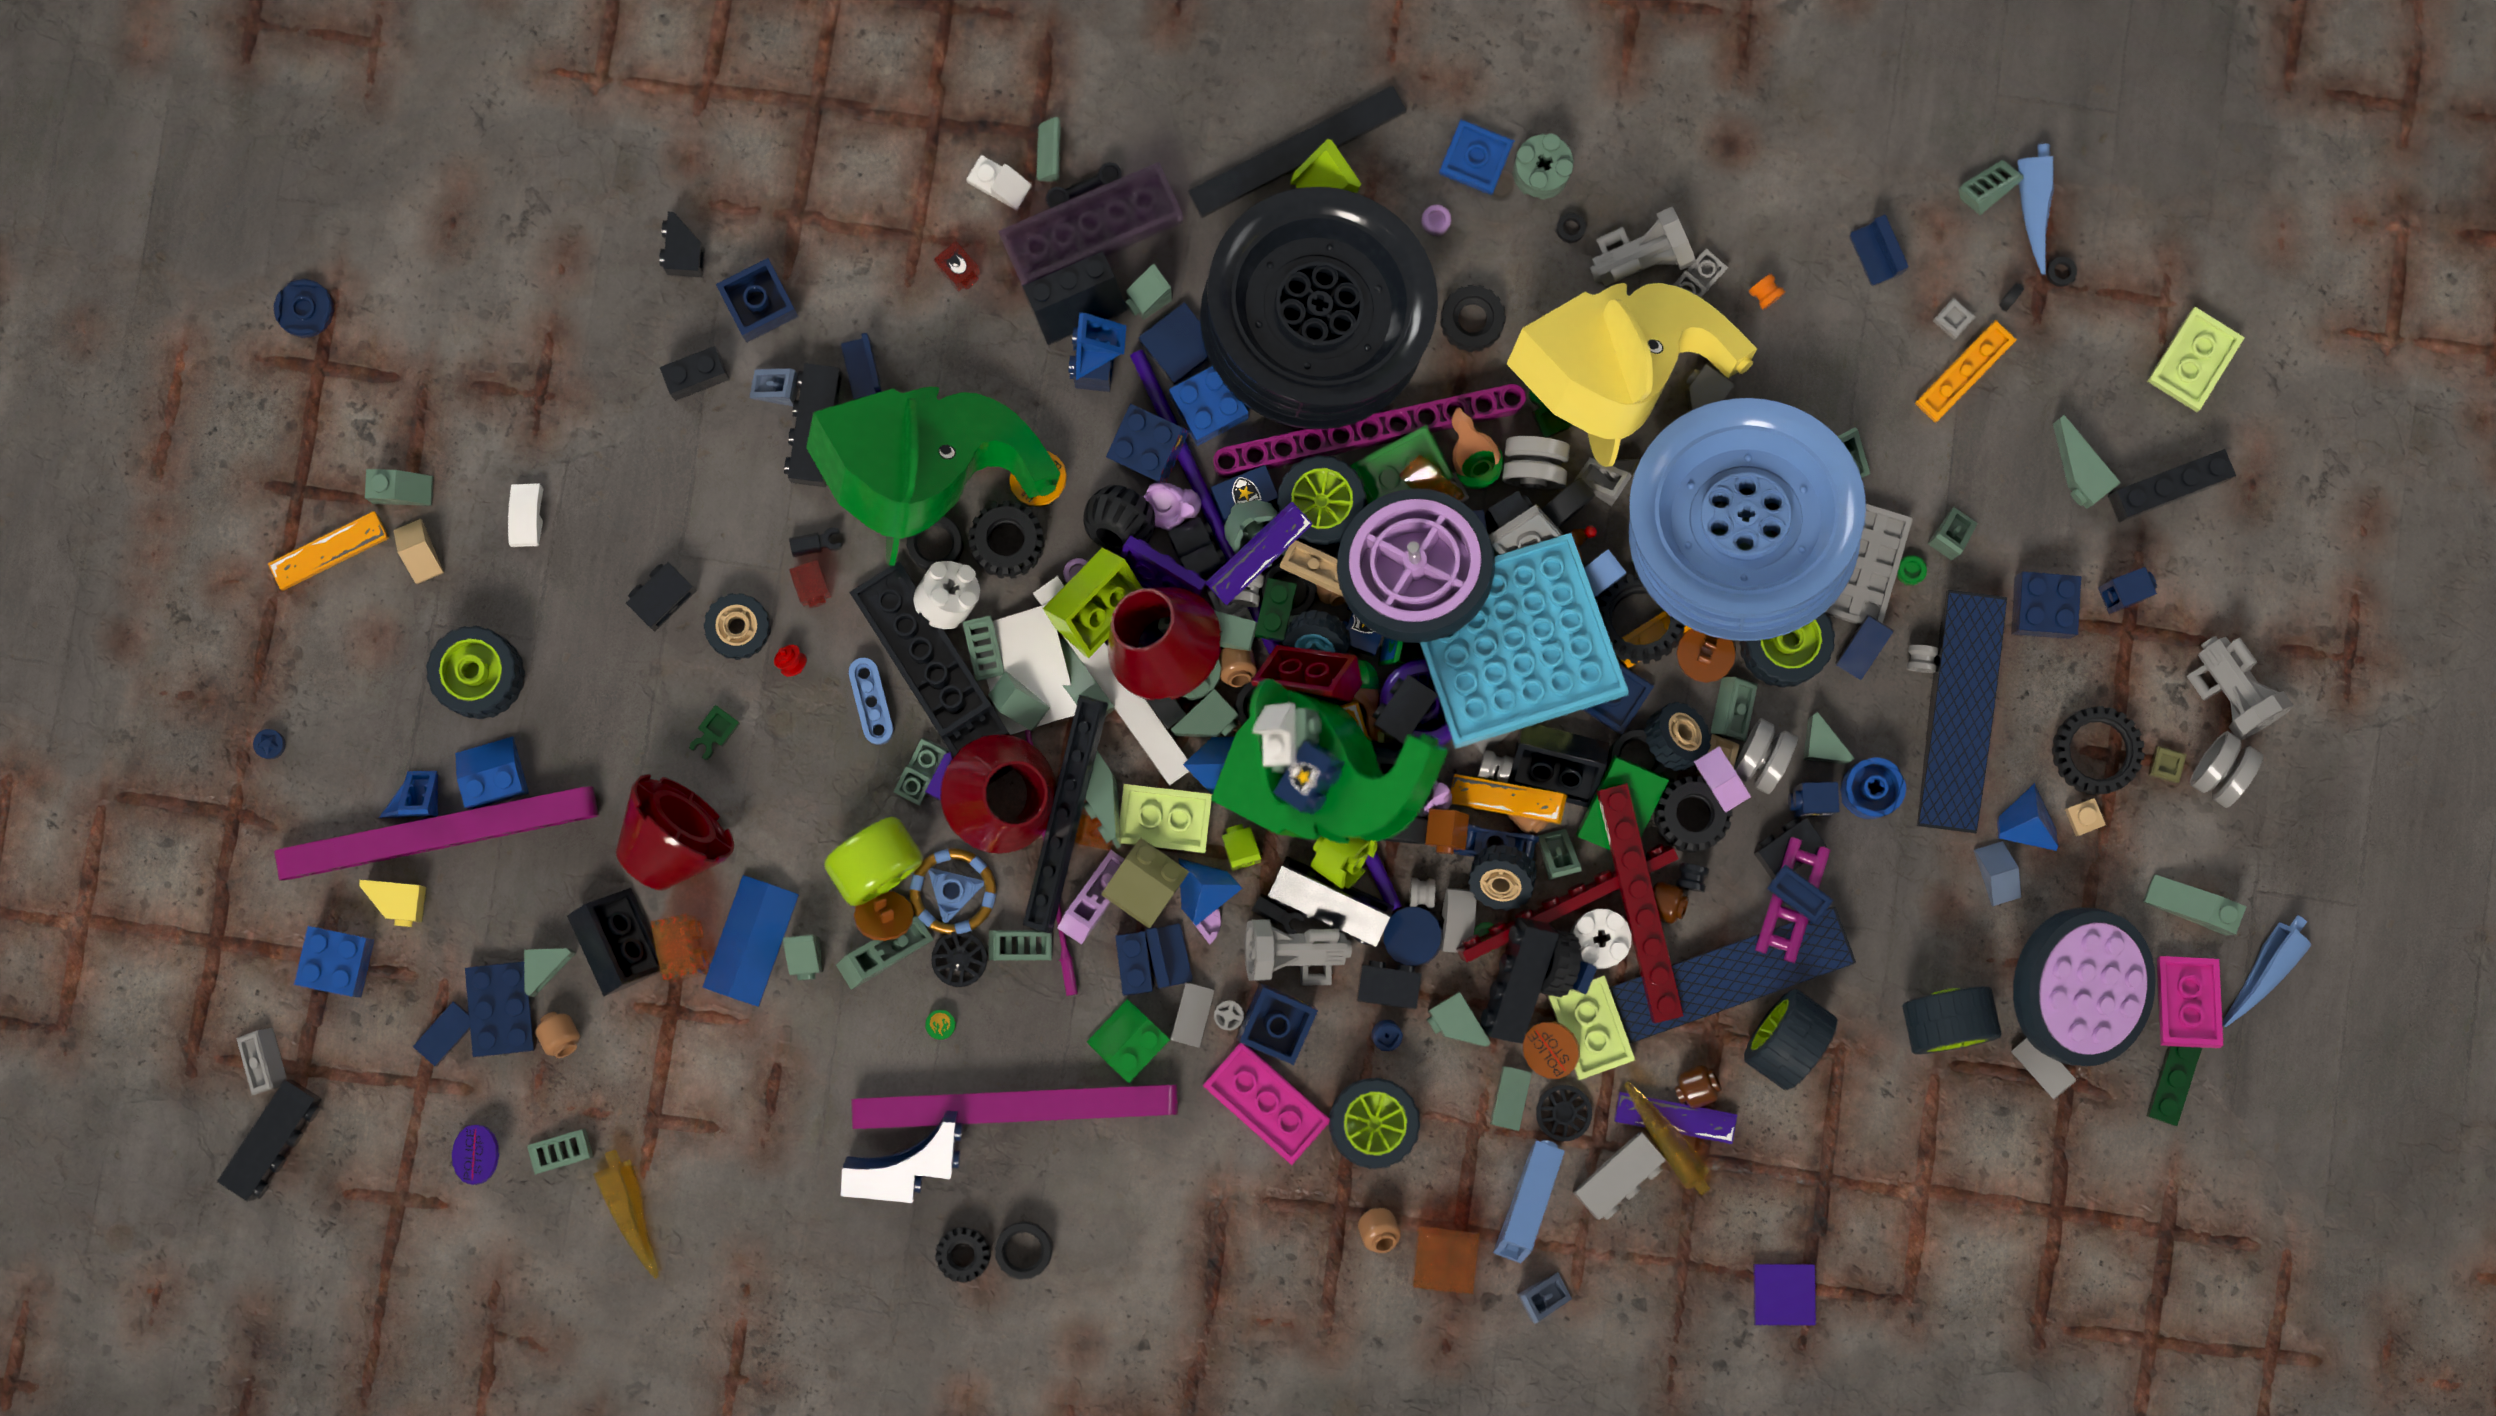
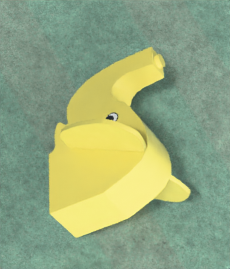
(1611, 354)

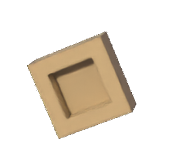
(2085, 817)

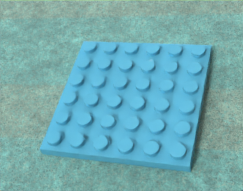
(1529, 650)

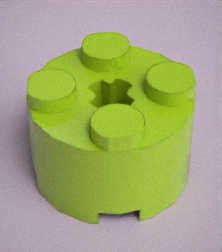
(1341, 861)

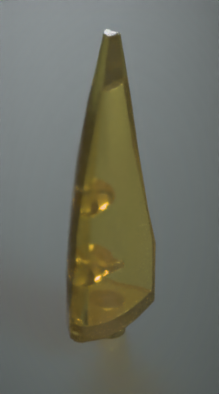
(1671, 1144)
(623, 1198)

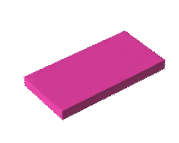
(1266, 1103)

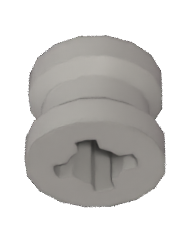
(1922, 658)
(1422, 892)
(1230, 1012)

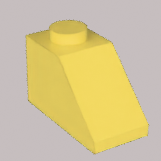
(396, 900)

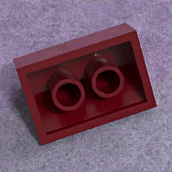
(1312, 672)

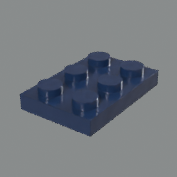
(498, 1009)

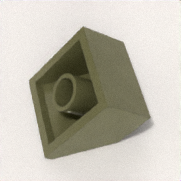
(1145, 883)

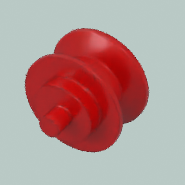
(790, 660)

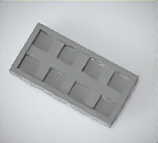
(1876, 567)

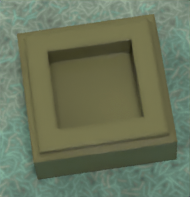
(2167, 764)

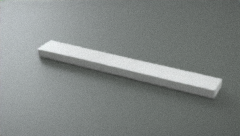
(1131, 708)

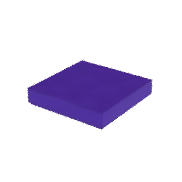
(1784, 1294)

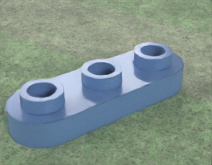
(866, 688)

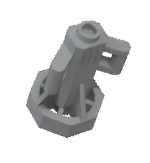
(1662, 244)
(2251, 702)
(1272, 949)

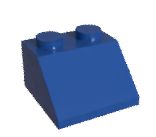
(490, 774)

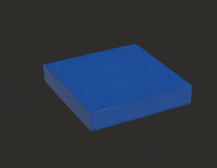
(1476, 157)

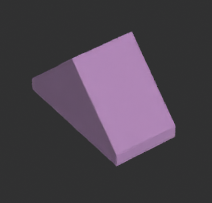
(1722, 779)

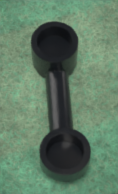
(1107, 173)

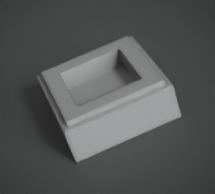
(1953, 318)

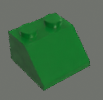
(1128, 1041)

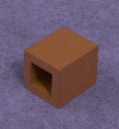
(1447, 830)

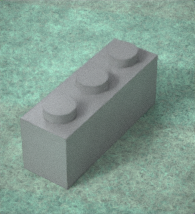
(1620, 1177)

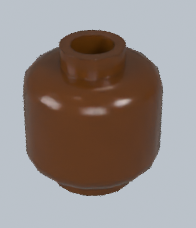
(1670, 902)
(1698, 1086)

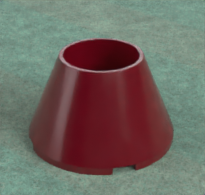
(1179, 658)
(965, 793)
(669, 834)

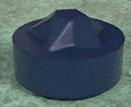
(269, 744)
(1387, 1035)

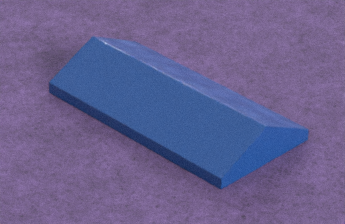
(750, 940)

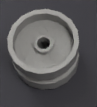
(1535, 462)
(1768, 758)
(2226, 769)

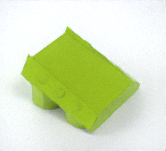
(1326, 169)

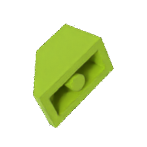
(1241, 847)

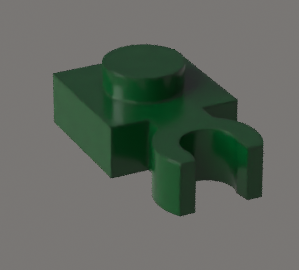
(1547, 421)
(718, 728)

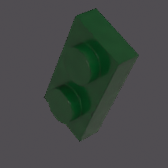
(1276, 610)

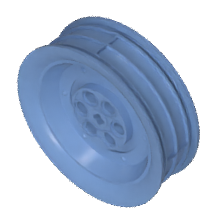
(1785, 462)

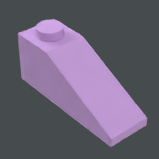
(1090, 904)

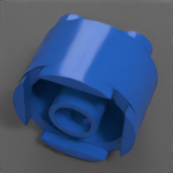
(1887, 781)

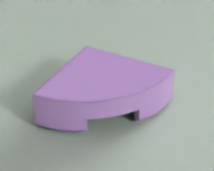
(1210, 926)

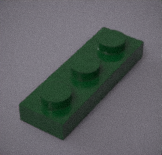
(2173, 1084)

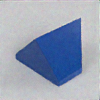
(1097, 343)
(1209, 761)
(415, 797)
(2028, 822)
(1205, 890)

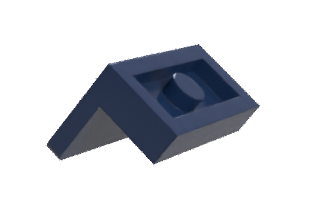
(1879, 251)
(861, 367)
(1169, 955)

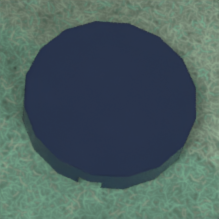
(303, 308)
(1413, 936)

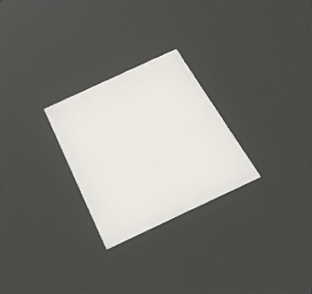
(1035, 658)

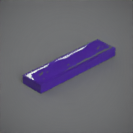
(1259, 553)
(1688, 1121)

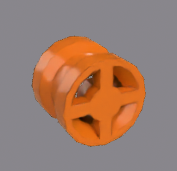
(1767, 291)

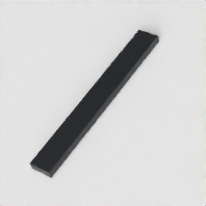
(1295, 151)
(1065, 813)

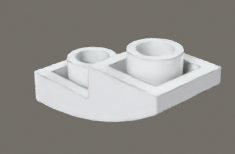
(524, 516)

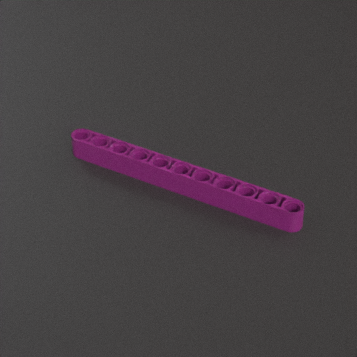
(1357, 440)
(436, 833)
(1016, 1106)

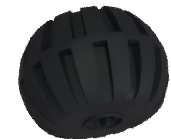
(1115, 515)

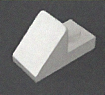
(999, 182)
(1279, 734)

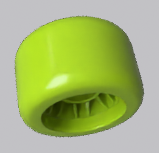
(873, 861)

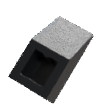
(682, 250)

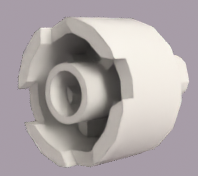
(947, 594)
(1617, 935)

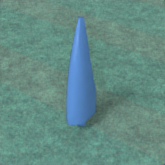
(2036, 198)
(2275, 960)

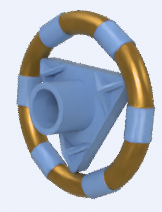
(953, 891)

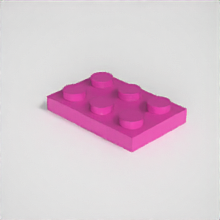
(2189, 1002)

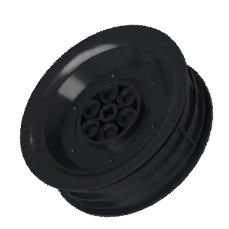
(1363, 256)

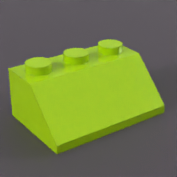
(1088, 600)

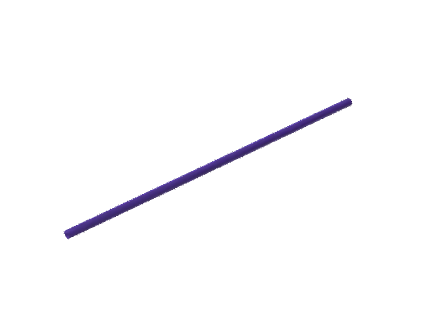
(1217, 525)

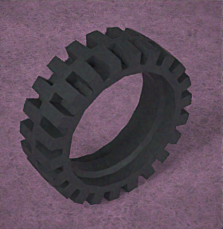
(1628, 650)
(2120, 723)

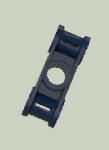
(1478, 837)

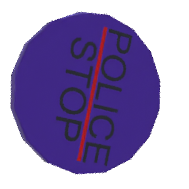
(475, 1154)

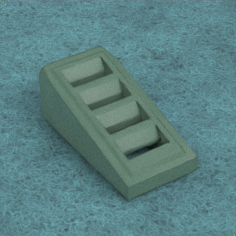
(1981, 203)
(969, 625)
(994, 945)
(583, 1146)

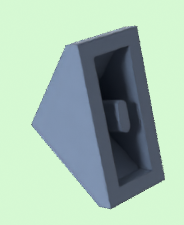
(775, 386)
(1999, 873)
(1544, 1297)

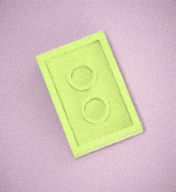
(2195, 359)
(1165, 818)
(1596, 1027)

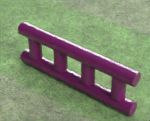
(1776, 909)

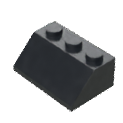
(1075, 289)
(1559, 763)
(616, 941)

